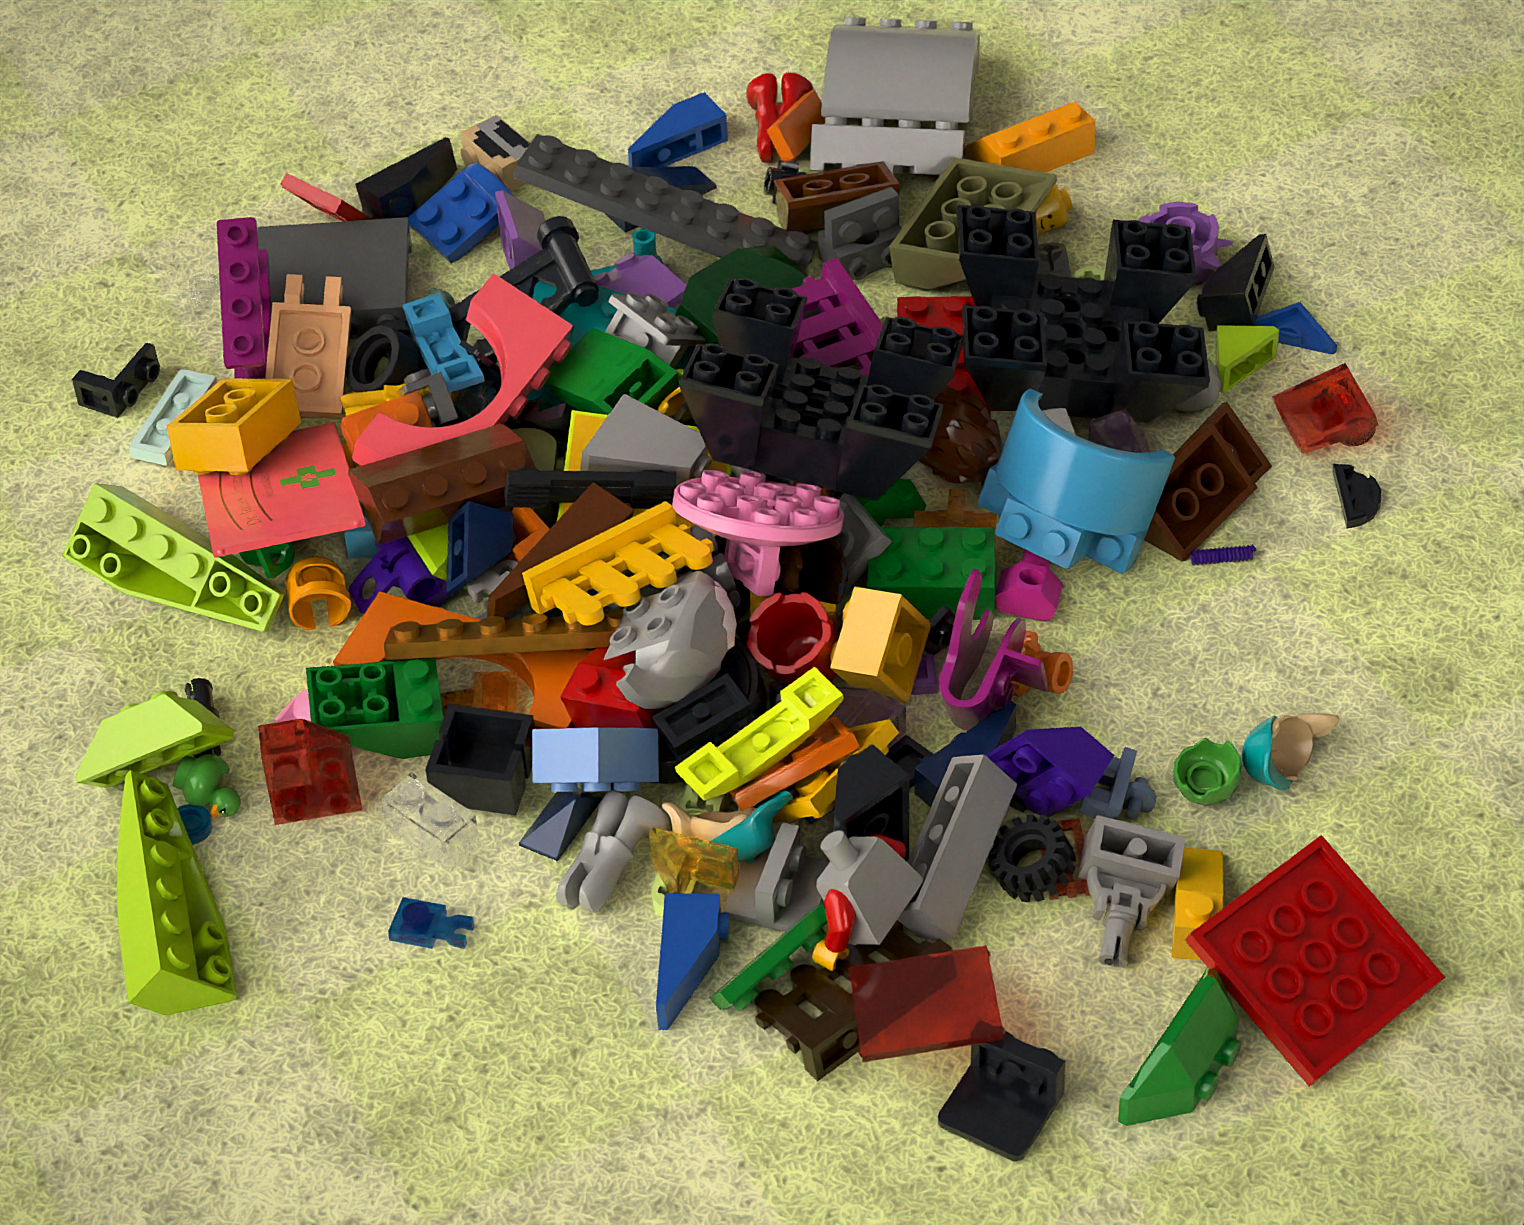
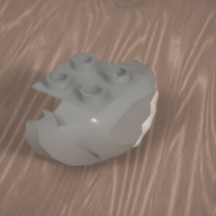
(676, 641)

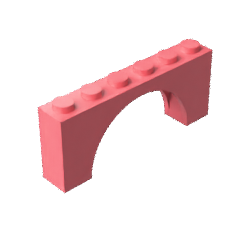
(525, 343)

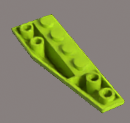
(166, 561)
(166, 913)

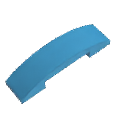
(440, 343)

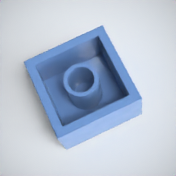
(595, 758)

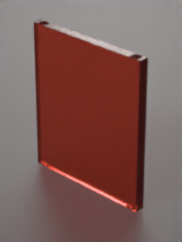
(925, 1004)

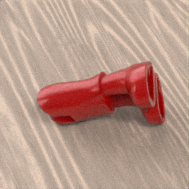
(762, 96)

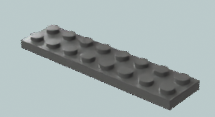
(653, 202)

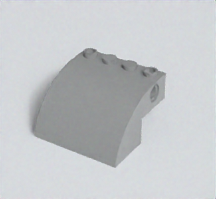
(901, 71)

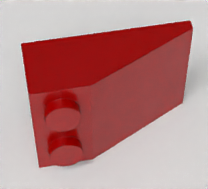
(596, 700)

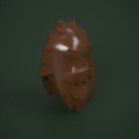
(965, 439)

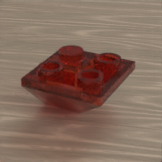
(308, 771)

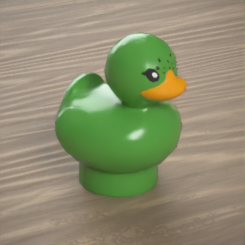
(199, 783)

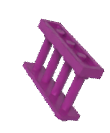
(244, 297)

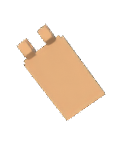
(311, 347)

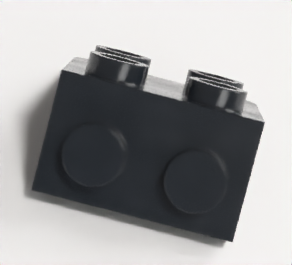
(1005, 1096)

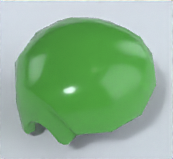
(1205, 767)

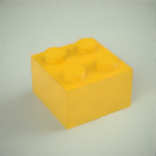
(880, 643)

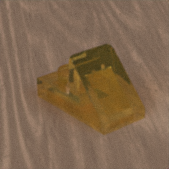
(688, 858)

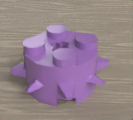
(1203, 231)

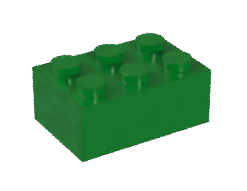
(933, 566)

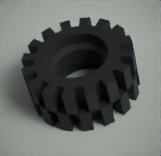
(1041, 875)

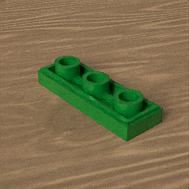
(772, 960)

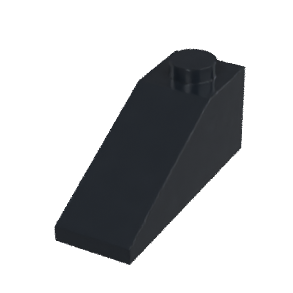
(407, 183)
(1238, 287)

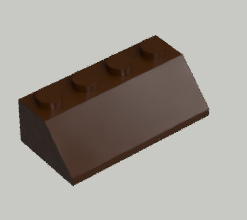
(435, 481)

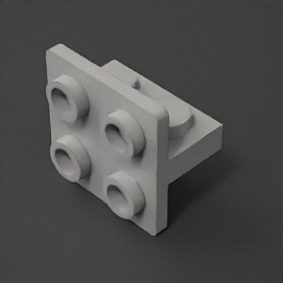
(651, 326)
(777, 884)

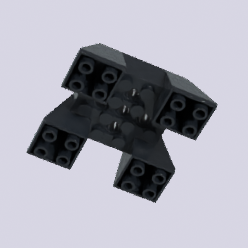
(1079, 338)
(810, 418)

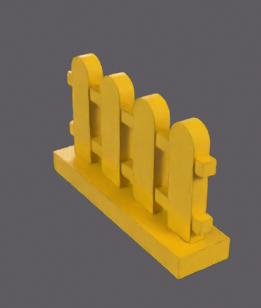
(602, 559)

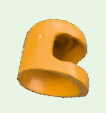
(315, 580)

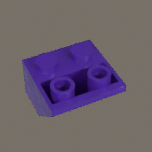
(1052, 766)

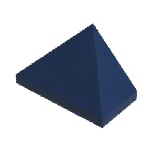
(560, 823)

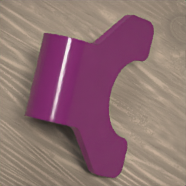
(966, 653)

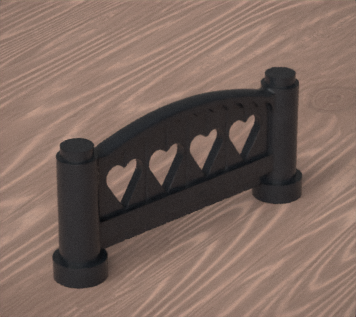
(557, 264)

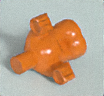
(1057, 666)

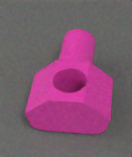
(1028, 588)

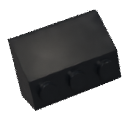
(872, 797)

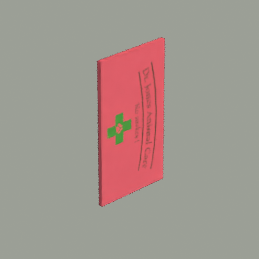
(285, 498)

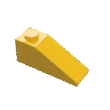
(1196, 896)

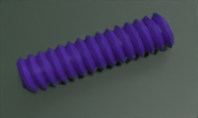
(1221, 555)

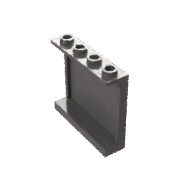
(364, 253)

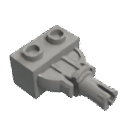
(1131, 874)

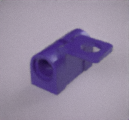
(401, 567)

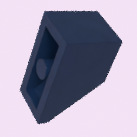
(476, 542)

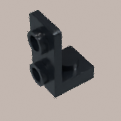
(115, 395)

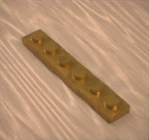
(497, 636)

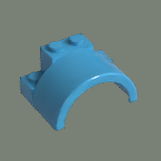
(1070, 494)

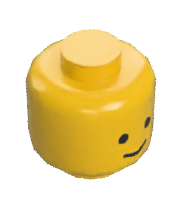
(1053, 210)

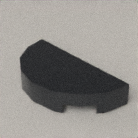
(1357, 495)

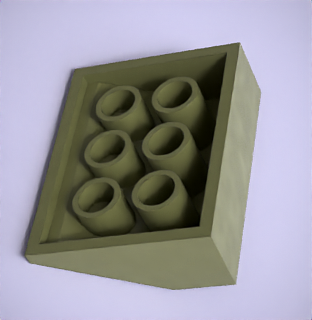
(927, 246)

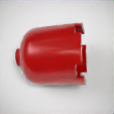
(792, 637)

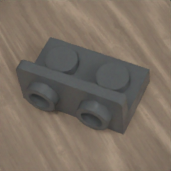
(436, 398)

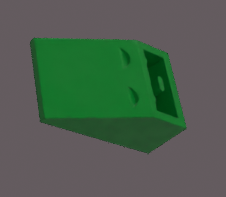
(607, 367)
(380, 705)

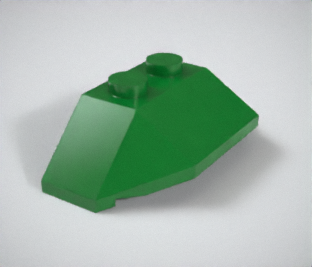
(1186, 1056)

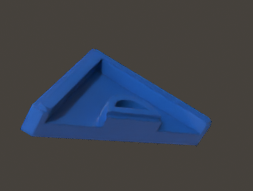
(1298, 328)

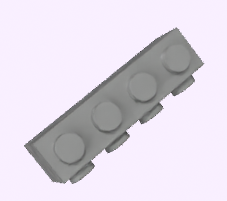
(956, 844)

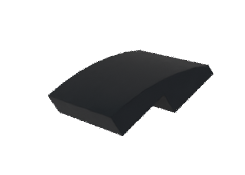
(704, 717)

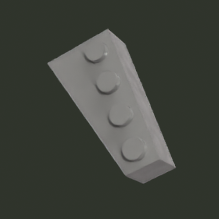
(900, 148)

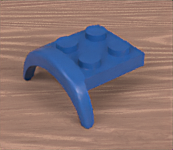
(460, 212)

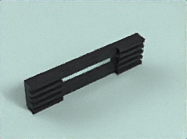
(533, 487)

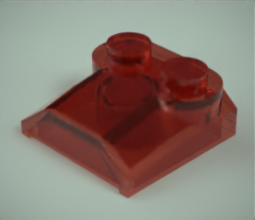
(1326, 411)

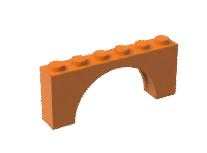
(542, 671)

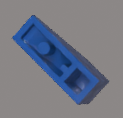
(680, 133)
(688, 949)

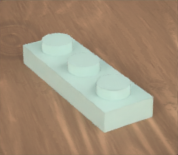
(152, 440)

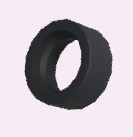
(368, 352)

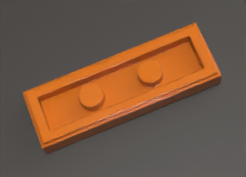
(794, 128)

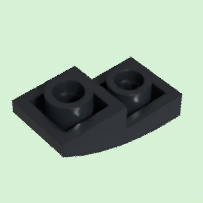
(548, 418)

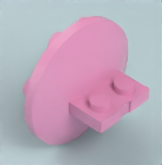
(757, 520)

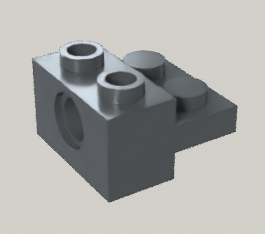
(861, 233)

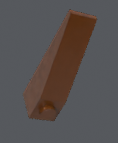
(586, 518)

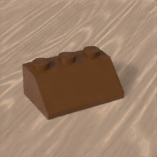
(806, 197)

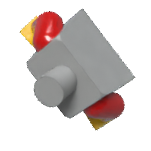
(862, 892)

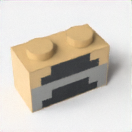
(495, 147)

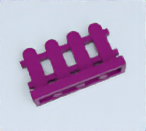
(843, 315)

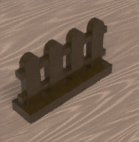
(834, 1034)

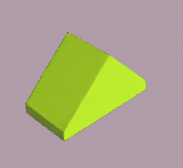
(1243, 351)

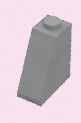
(645, 439)

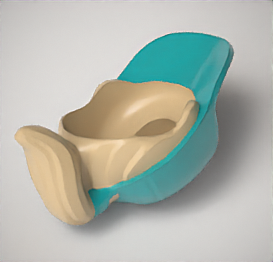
(1283, 745)
(747, 830)

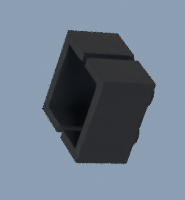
(482, 758)

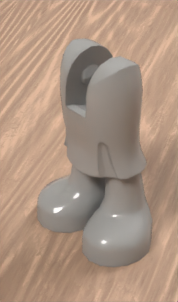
(608, 849)

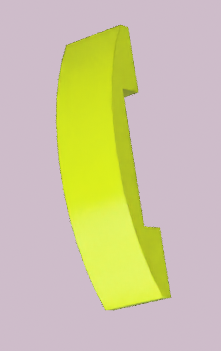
(764, 741)

